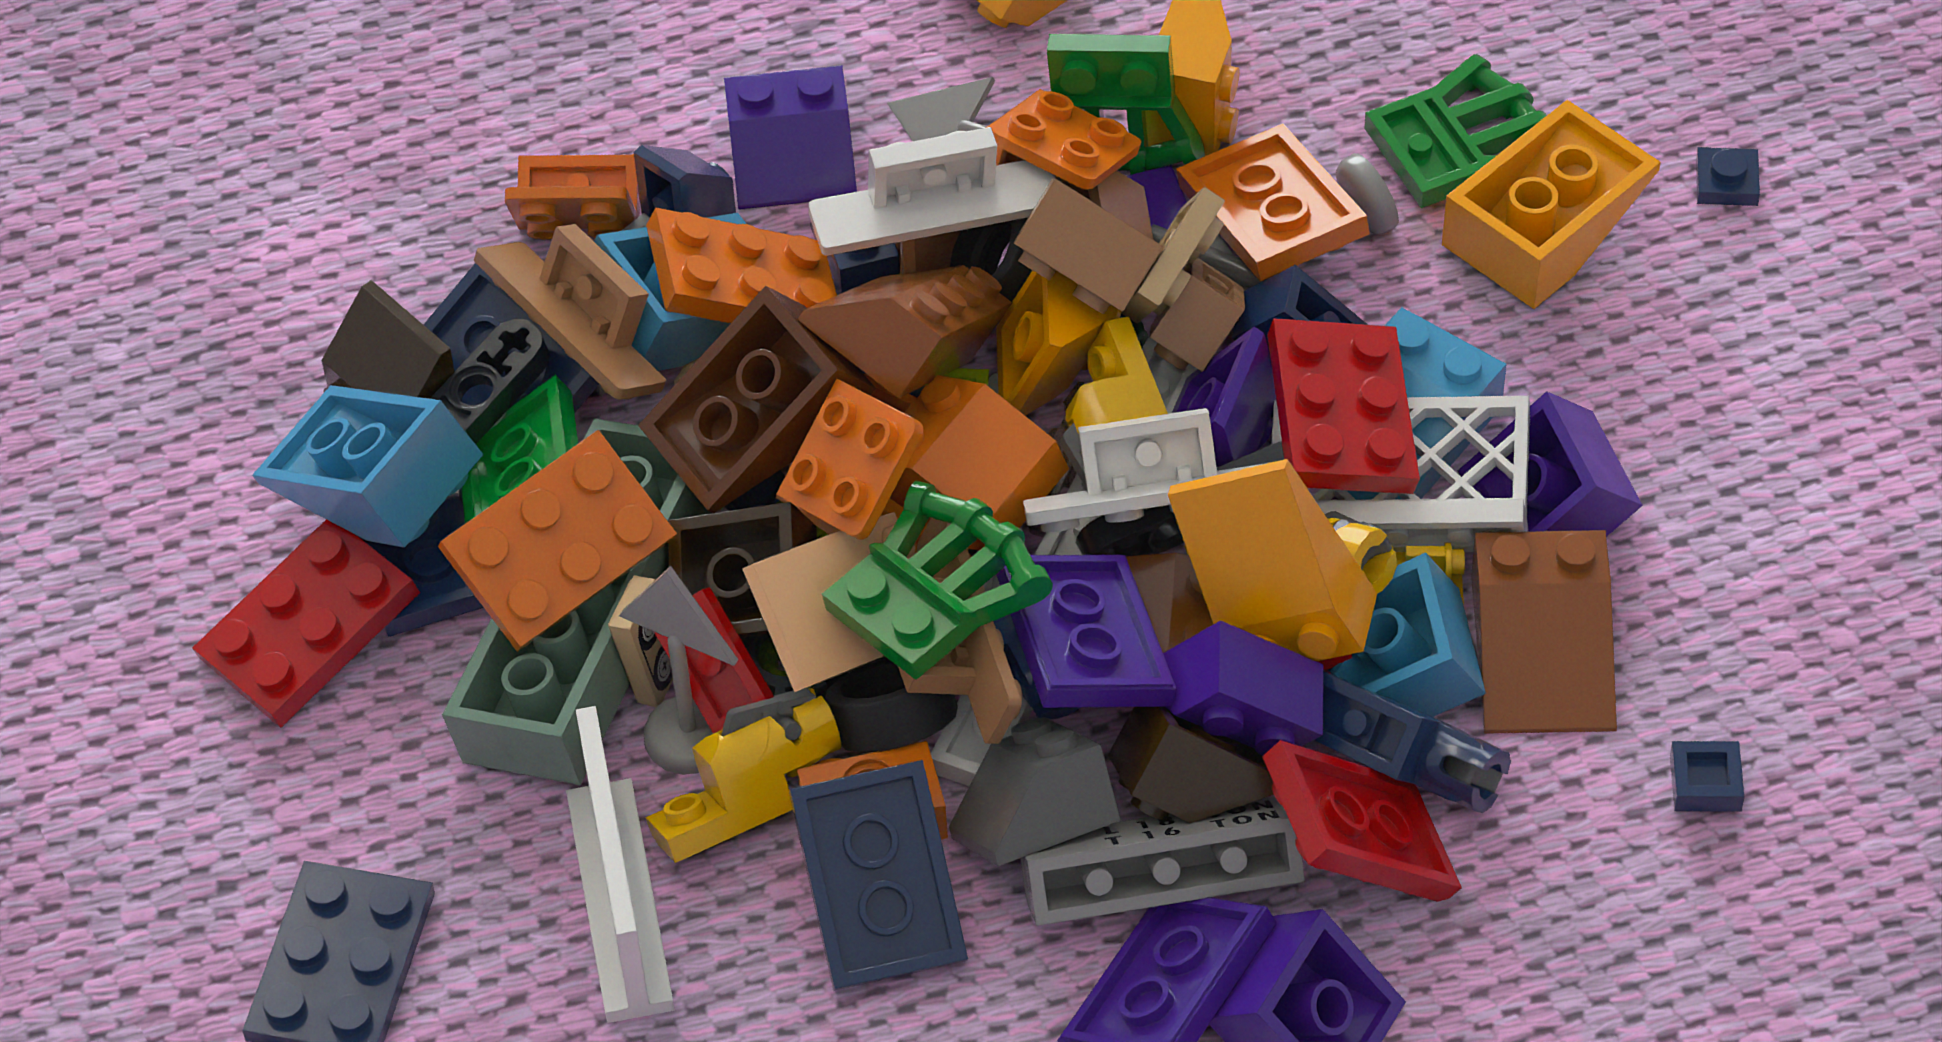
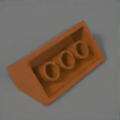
(911, 324)

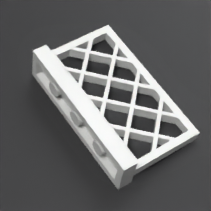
(1447, 518)
(617, 887)

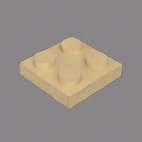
(1184, 240)

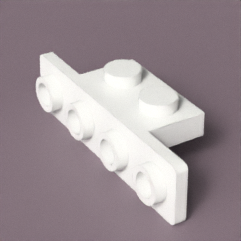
(927, 192)
(1131, 469)

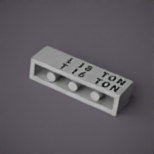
(1162, 863)

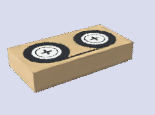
(640, 650)

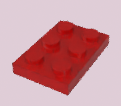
(1343, 405)
(306, 621)
(1360, 822)

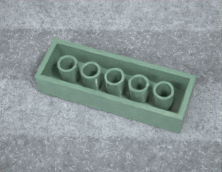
(522, 705)

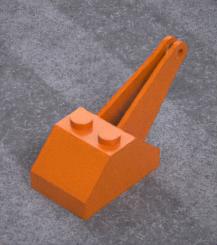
(976, 448)

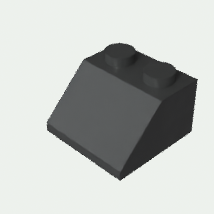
(1034, 793)

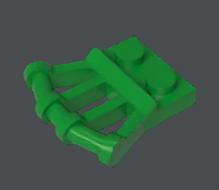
(1130, 76)
(1429, 139)
(911, 614)

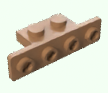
(581, 304)
(974, 666)

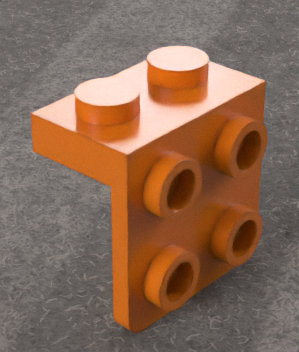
(1063, 139)
(574, 189)
(851, 460)

